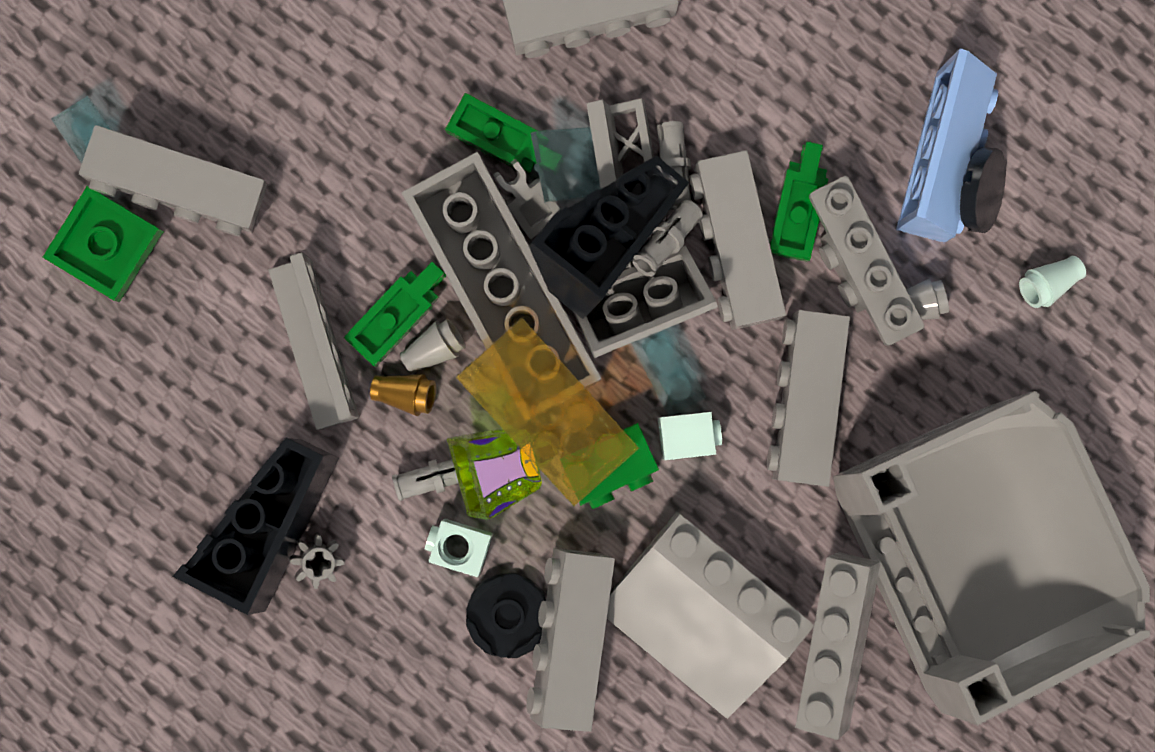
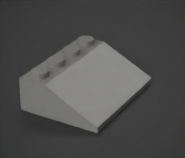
(705, 616)

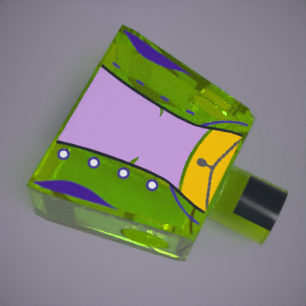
(492, 472)

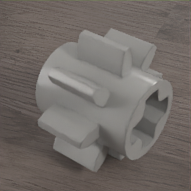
(325, 568)

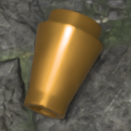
(408, 393)

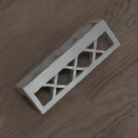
(605, 139)
(313, 342)

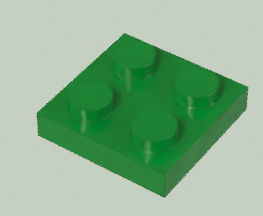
(102, 244)

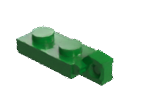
(492, 132)
(795, 216)
(395, 314)

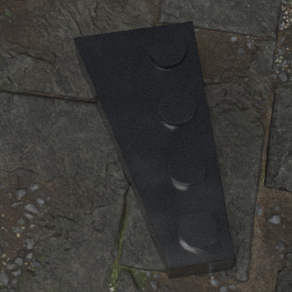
(261, 529)

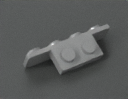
(863, 262)

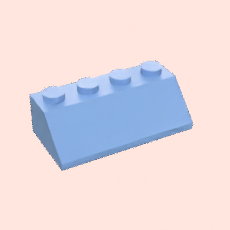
(949, 138)

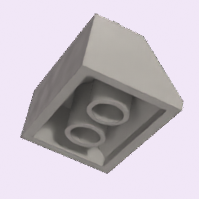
(647, 304)

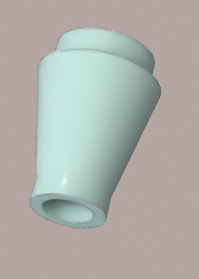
(1049, 282)

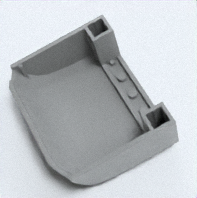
(997, 555)

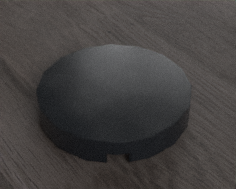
(984, 194)
(515, 600)

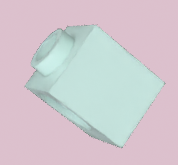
(689, 435)
(478, 547)

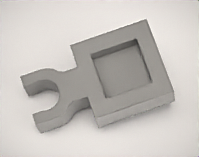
(528, 202)

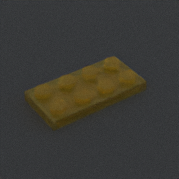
(547, 411)

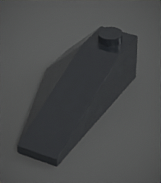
(597, 238)

